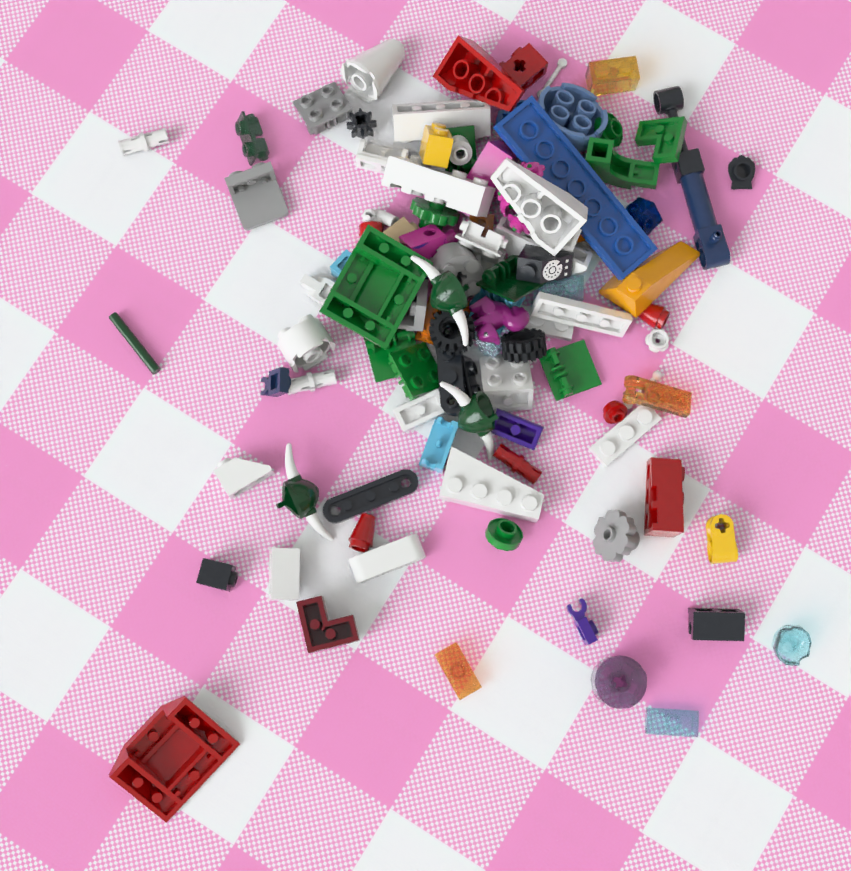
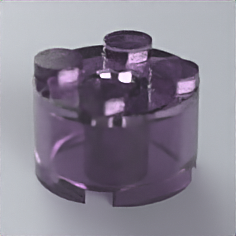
(633, 680)

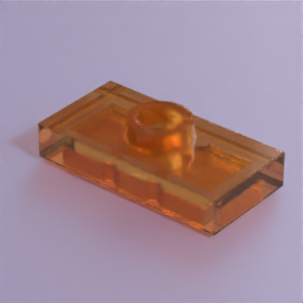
(457, 671)

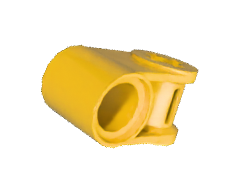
(721, 543)

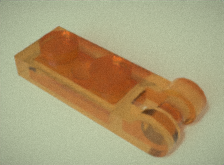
(657, 396)

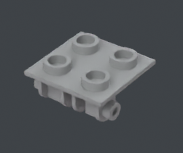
(323, 106)

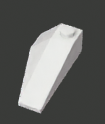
(543, 207)

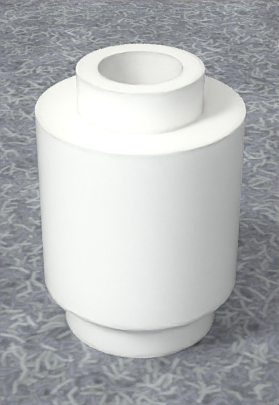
(465, 155)

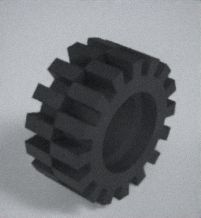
(445, 344)
(523, 345)

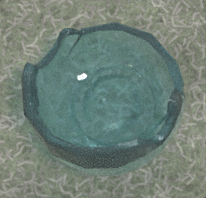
(791, 644)

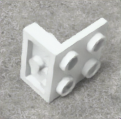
(507, 383)

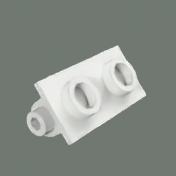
(472, 237)

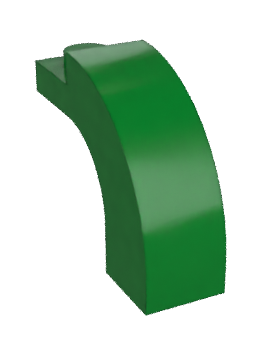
(618, 169)

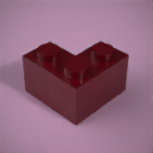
(319, 631)

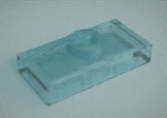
(671, 722)

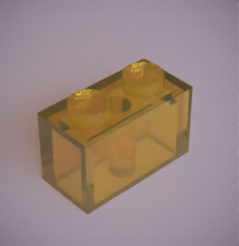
(612, 75)

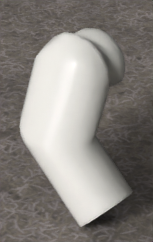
(380, 216)

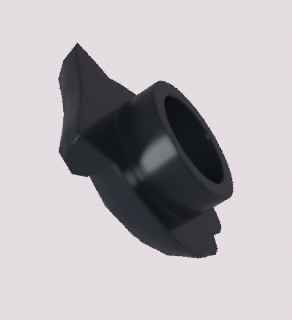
(741, 172)

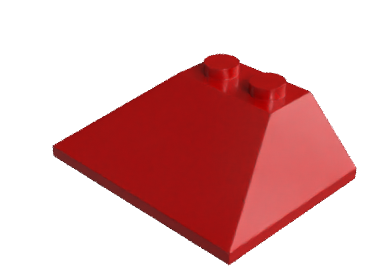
(171, 756)

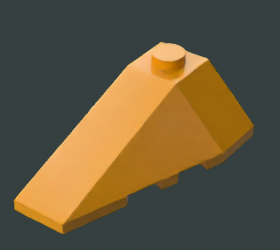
(649, 278)

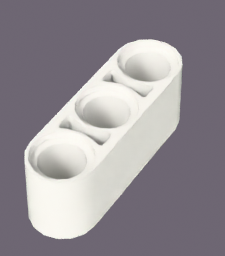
(387, 558)

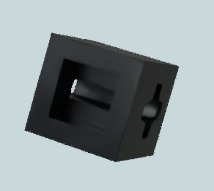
(217, 575)

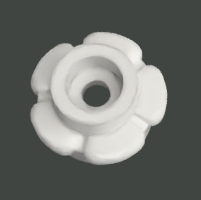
(657, 334)

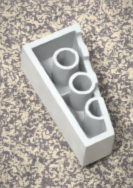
(439, 185)

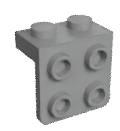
(257, 195)

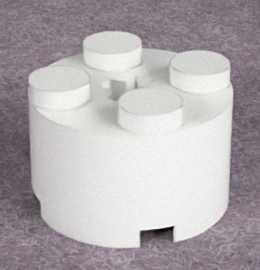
(305, 343)

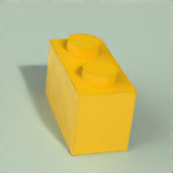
(436, 145)

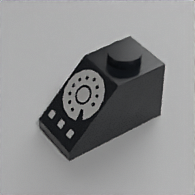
(540, 266)

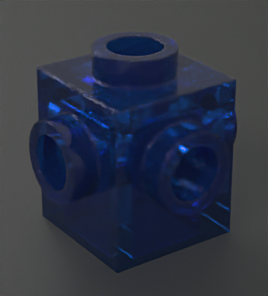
(645, 214)

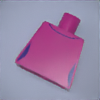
(427, 240)

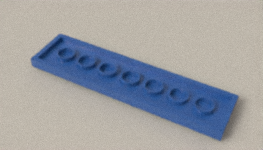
(608, 225)

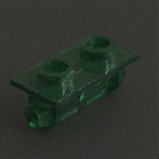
(247, 128)

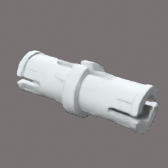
(143, 141)
(312, 381)

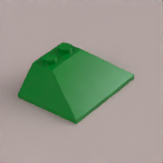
(375, 287)

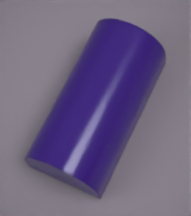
(517, 429)

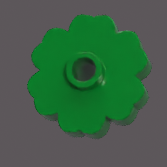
(433, 213)

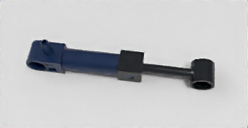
(689, 172)

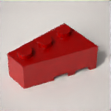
(664, 497)

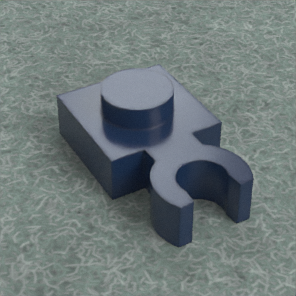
(277, 383)

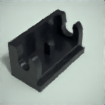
(716, 624)

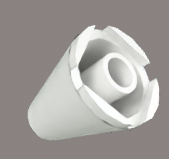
(373, 69)

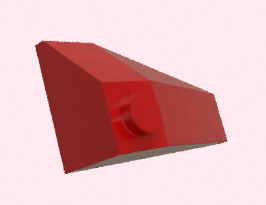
(477, 75)

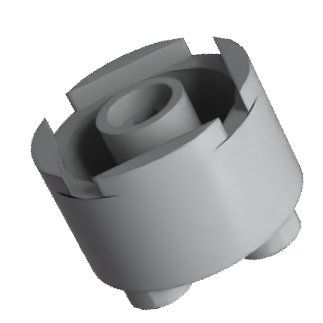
(461, 263)

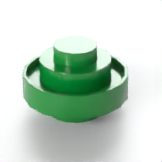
(612, 131)
(503, 534)

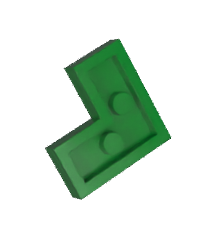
(665, 134)

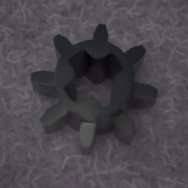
(361, 118)

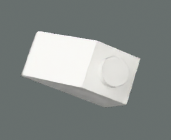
(240, 475)

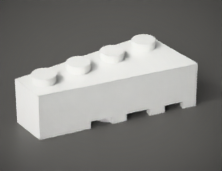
(485, 488)

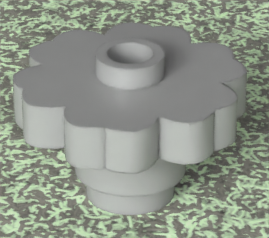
(615, 536)

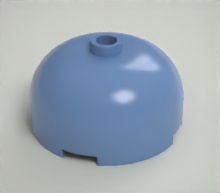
(574, 113)

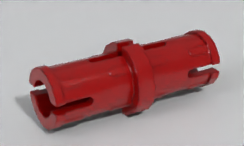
(517, 463)

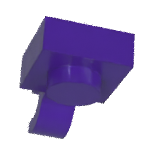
(586, 628)

